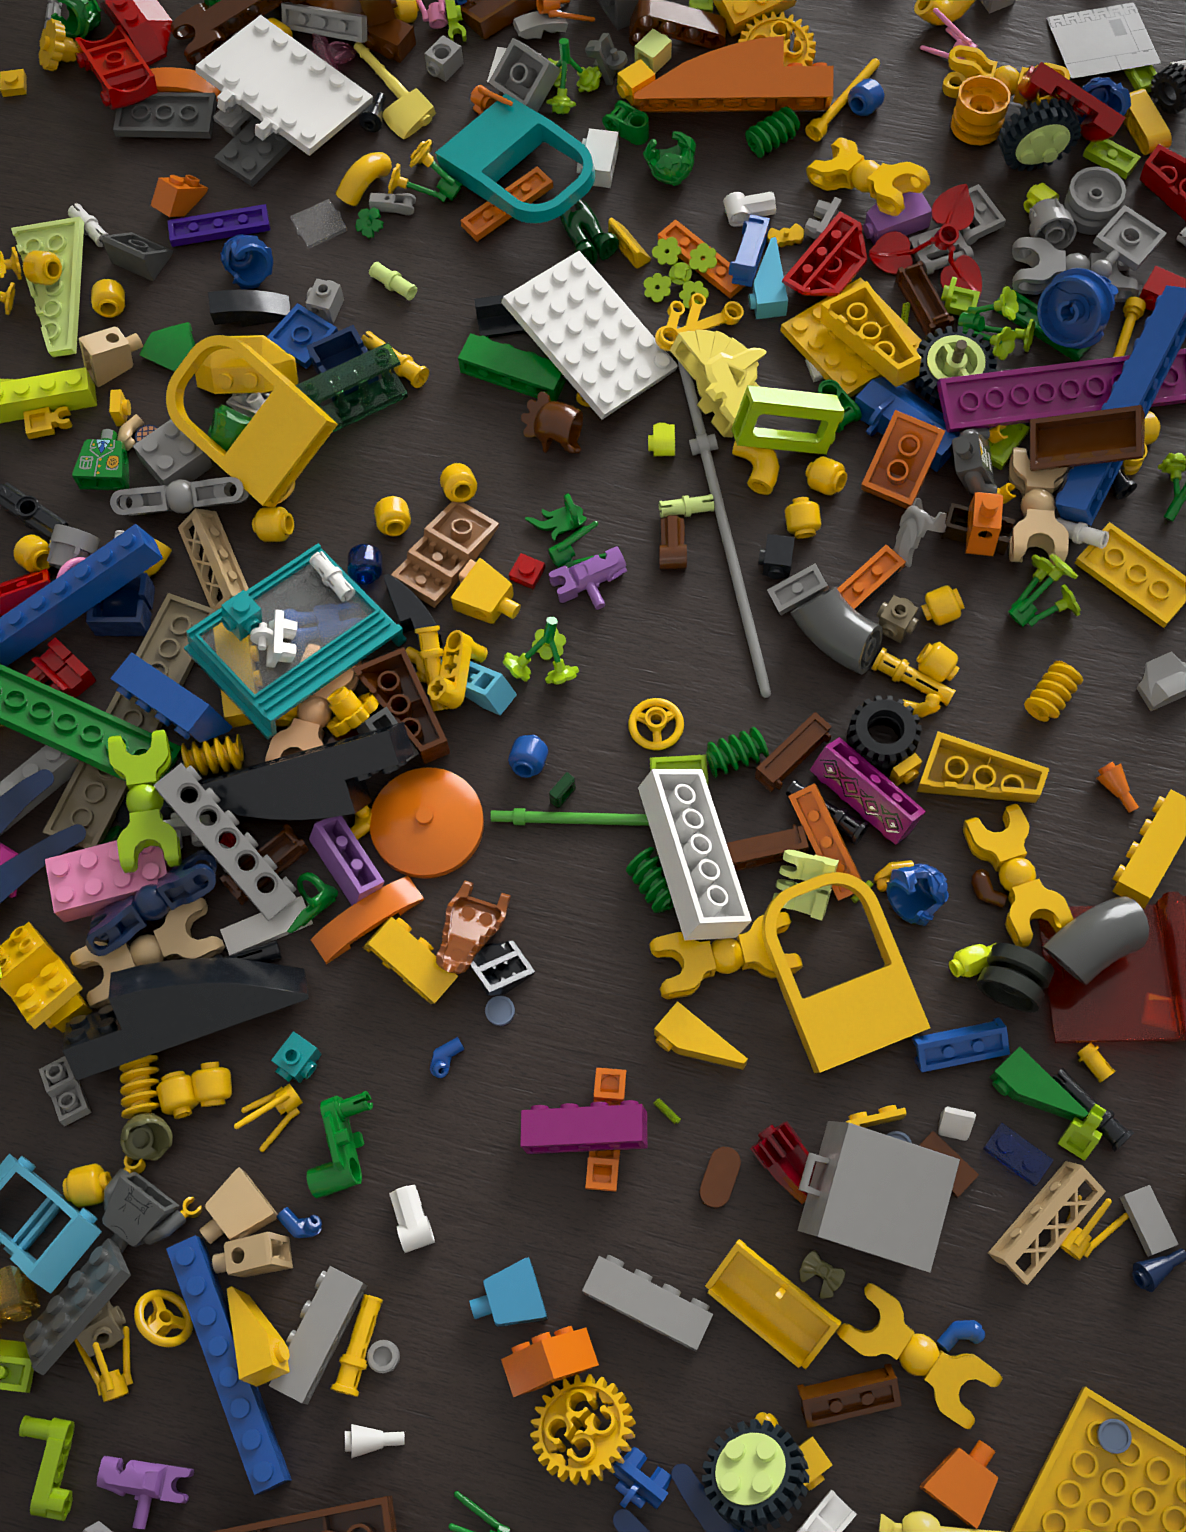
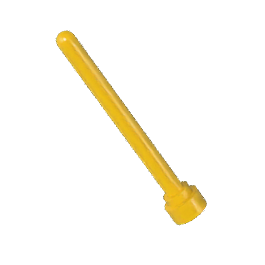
(818, 127)
(1133, 310)

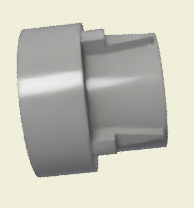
(1052, 223)
(70, 543)

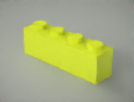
(53, 390)

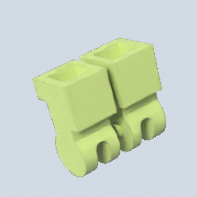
(807, 867)

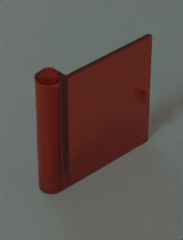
(1133, 997)

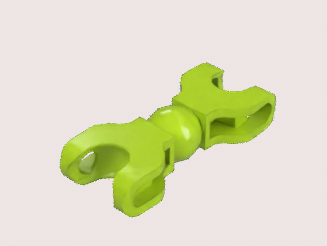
(144, 802)

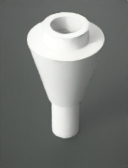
(366, 1440)

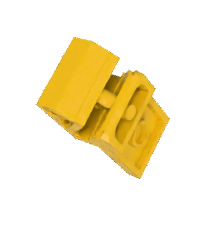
(35, 975)

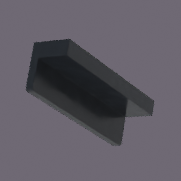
(494, 318)

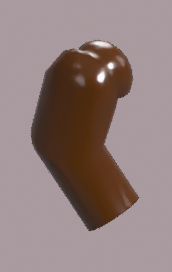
(984, 890)

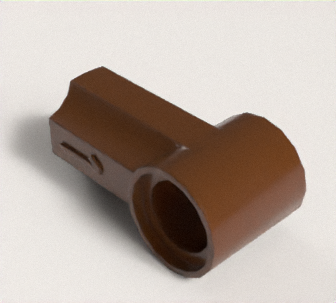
(672, 548)

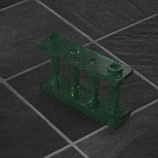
(365, 400)

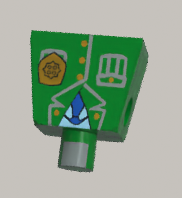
(102, 464)

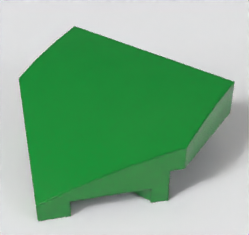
(169, 346)

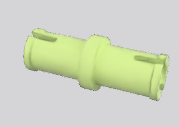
(393, 281)
(686, 506)

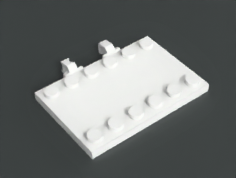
(283, 86)

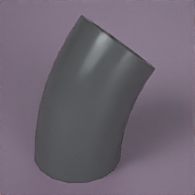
(840, 630)
(1099, 938)

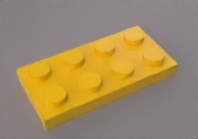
(1136, 575)

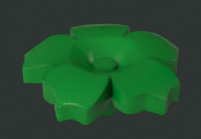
(369, 222)

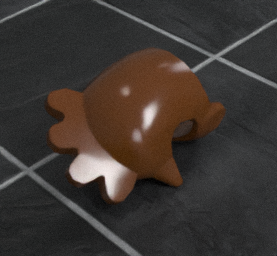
(553, 421)

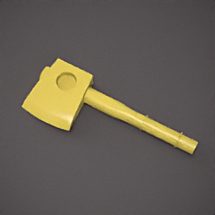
(411, 108)

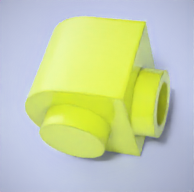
(1039, 193)
(662, 440)

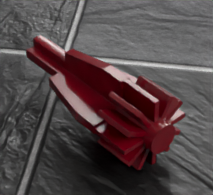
(783, 1156)

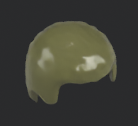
(146, 1137)

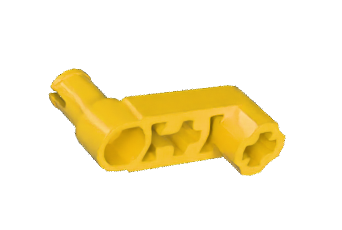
(451, 684)

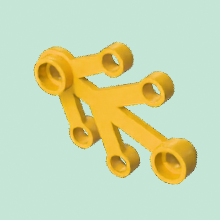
(670, 330)

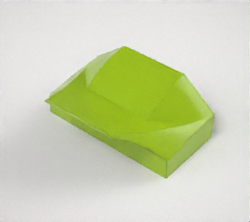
(15, 1366)

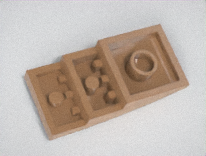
(444, 551)

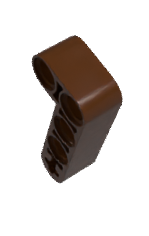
(677, 23)

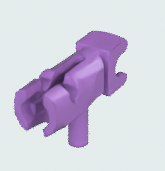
(588, 576)
(144, 1481)

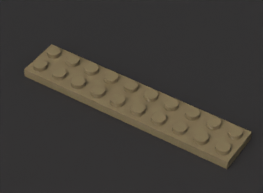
(92, 794)

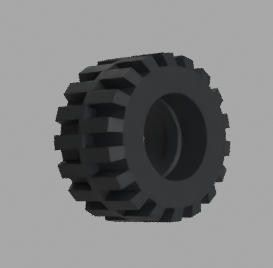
(889, 714)

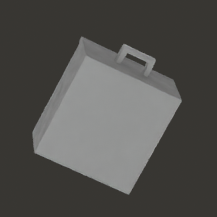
(877, 1194)

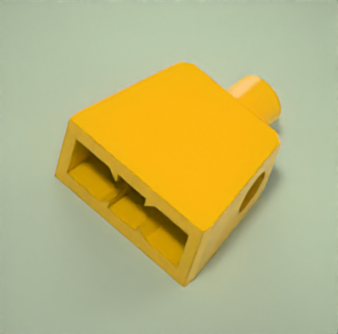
(485, 594)

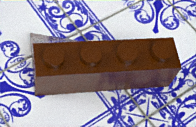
(398, 687)

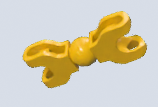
(978, 64)
(883, 182)
(1017, 875)
(724, 955)
(919, 1355)

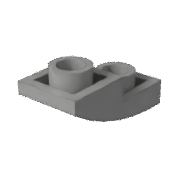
(533, 24)
(64, 1091)

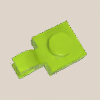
(453, 16)
(1082, 1136)

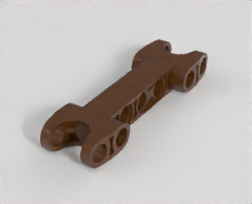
(215, 24)

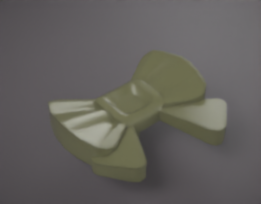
(832, 1276)

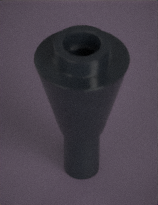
(372, 116)

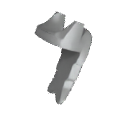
(914, 526)

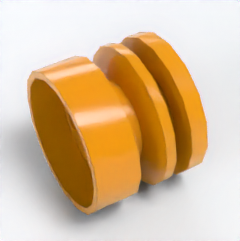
(980, 110)

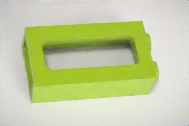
(790, 404)

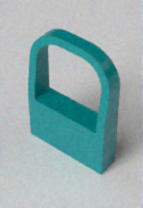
(498, 143)

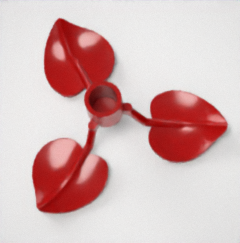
(956, 213)

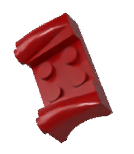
(118, 68)
(1100, 119)

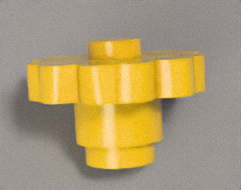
(55, 46)
(349, 710)

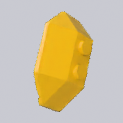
(229, 373)

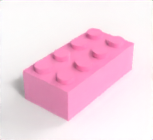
(93, 878)

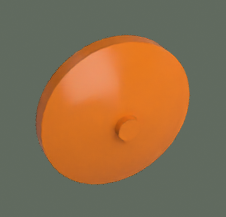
(426, 823)

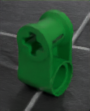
(629, 123)
(851, 409)

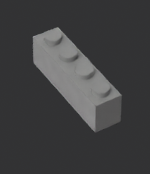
(46, 758)
(648, 1303)
(319, 1333)

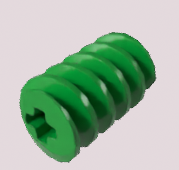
(772, 131)
(736, 750)
(651, 880)

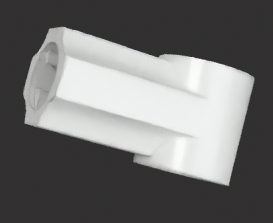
(739, 206)
(413, 1226)

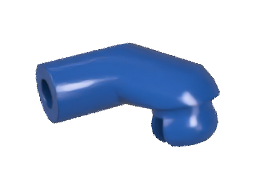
(442, 1057)
(299, 1227)
(961, 1330)

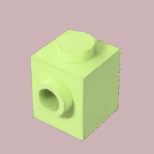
(654, 50)

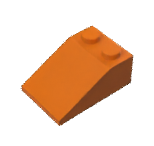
(902, 459)

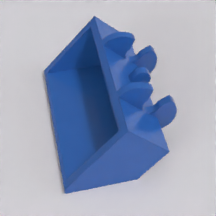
(880, 401)

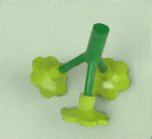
(548, 645)

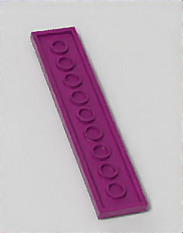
(1043, 392)

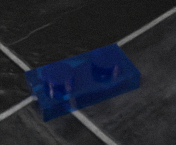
(1018, 1154)

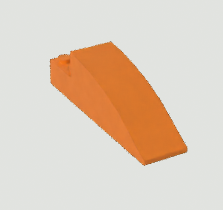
(740, 79)

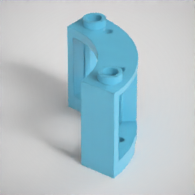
(66, 1247)

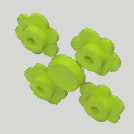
(680, 272)

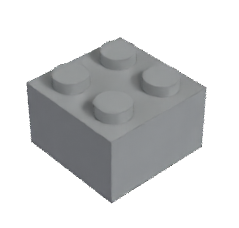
(524, 75)
(171, 455)

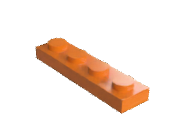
(489, 217)
(688, 241)
(823, 833)

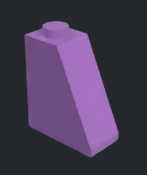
(912, 219)

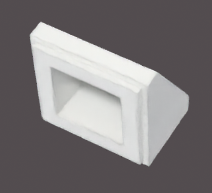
(956, 1123)

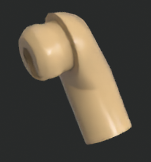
(129, 428)

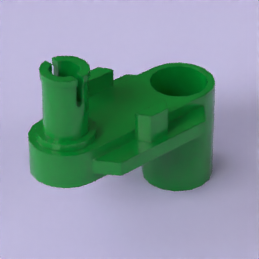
(344, 1168)

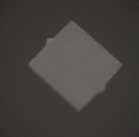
(318, 223)

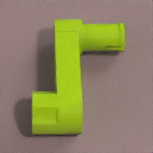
(48, 1497)

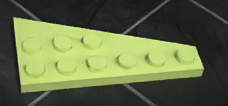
(56, 303)

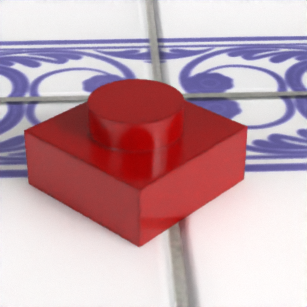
(527, 571)

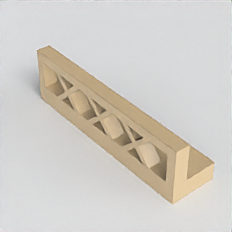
(216, 554)
(1039, 1213)

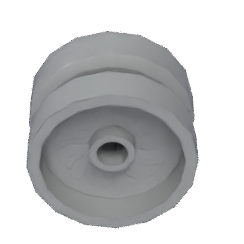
(1094, 198)

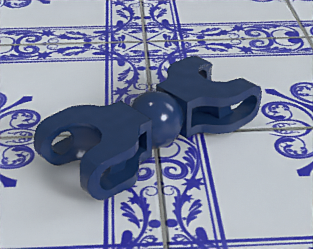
(152, 902)

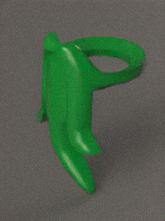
(560, 520)
(326, 896)

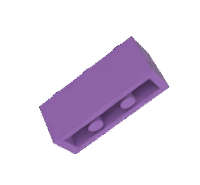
(345, 859)

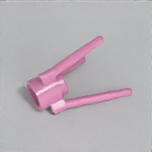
(435, 14)
(951, 29)

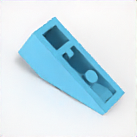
(769, 293)
(488, 689)

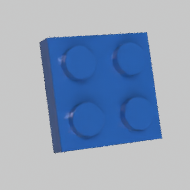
(298, 330)

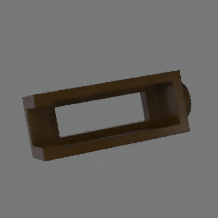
(959, 515)

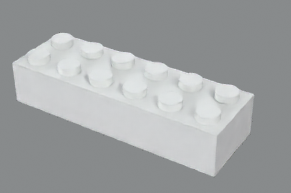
(694, 854)

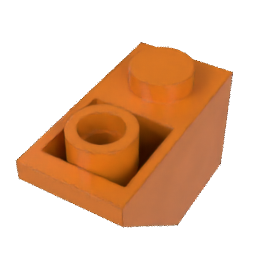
(177, 195)

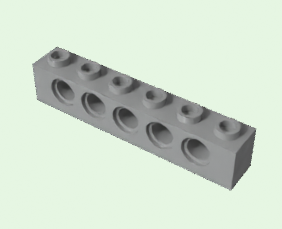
(184, 778)

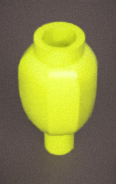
(970, 960)

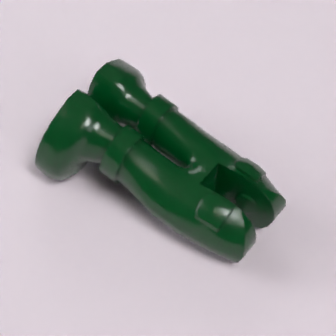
(584, 218)

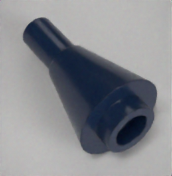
(1152, 1272)

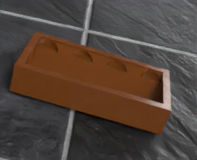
(491, 16)
(1087, 438)

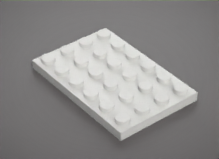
(589, 334)

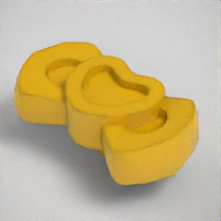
(787, 236)

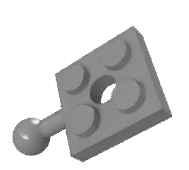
(1128, 252)

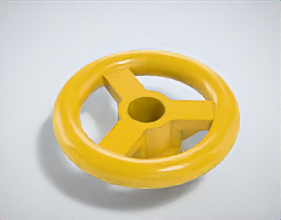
(656, 713)
(162, 1319)

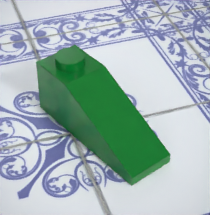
(1030, 1084)

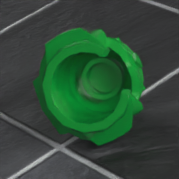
(82, 18)
(674, 163)
(227, 426)

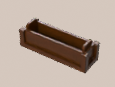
(923, 299)
(793, 752)
(766, 848)
(282, 849)
(849, 1396)

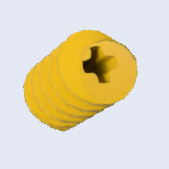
(1053, 691)
(214, 756)
(138, 1086)

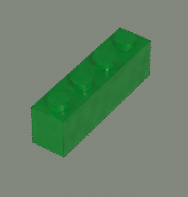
(510, 367)

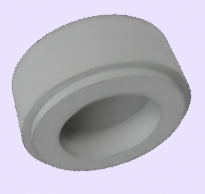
(383, 1356)

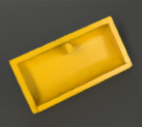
(771, 1305)

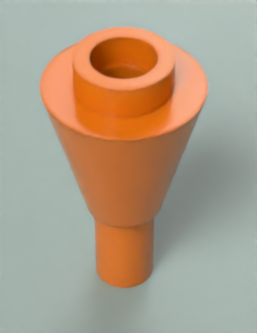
(1115, 781)

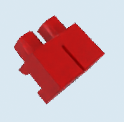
(62, 670)

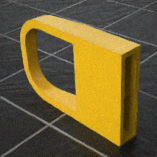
(274, 442)
(856, 1013)

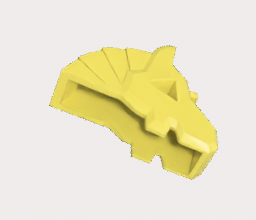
(720, 370)

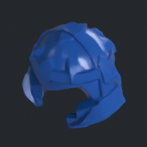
(1109, 93)
(247, 260)
(917, 892)

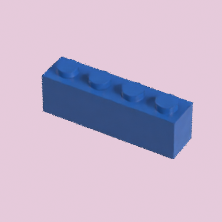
(169, 700)

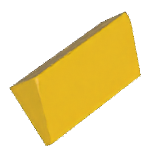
(628, 244)

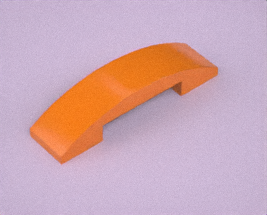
(182, 80)
(365, 916)
(604, 1165)

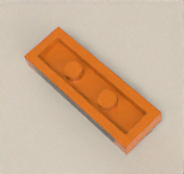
(871, 577)

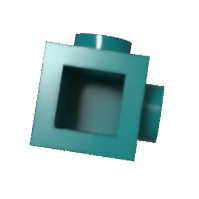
(241, 615)
(296, 1059)

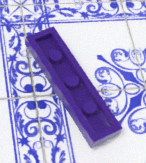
(218, 225)

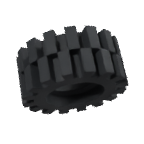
(1170, 88)

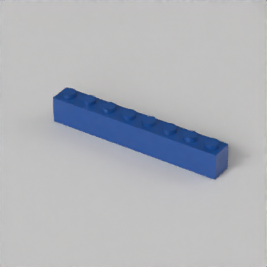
(76, 592)
(239, 1399)

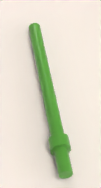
(521, 816)

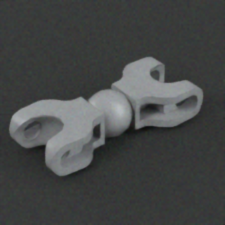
(1048, 262)
(178, 496)

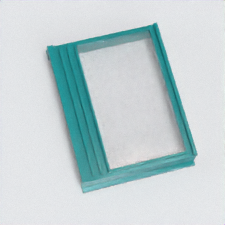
(327, 642)

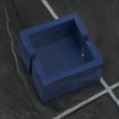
(337, 350)
(125, 610)

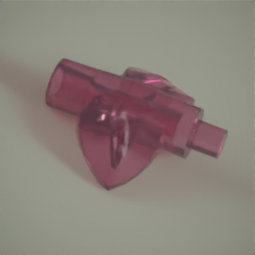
(332, 53)

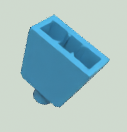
(511, 1296)

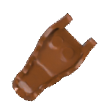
(468, 928)

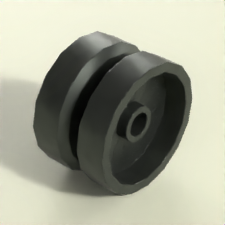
(1015, 977)

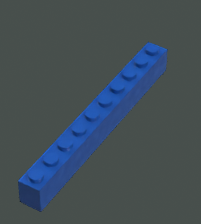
(1137, 385)

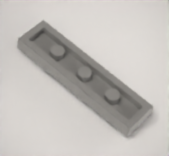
(325, 22)

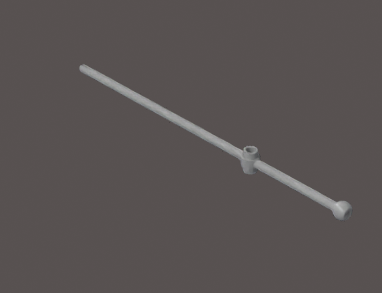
(703, 445)

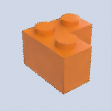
(549, 1359)

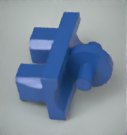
(636, 1485)

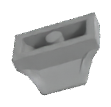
(1163, 681)

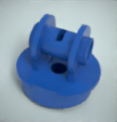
(1083, 322)

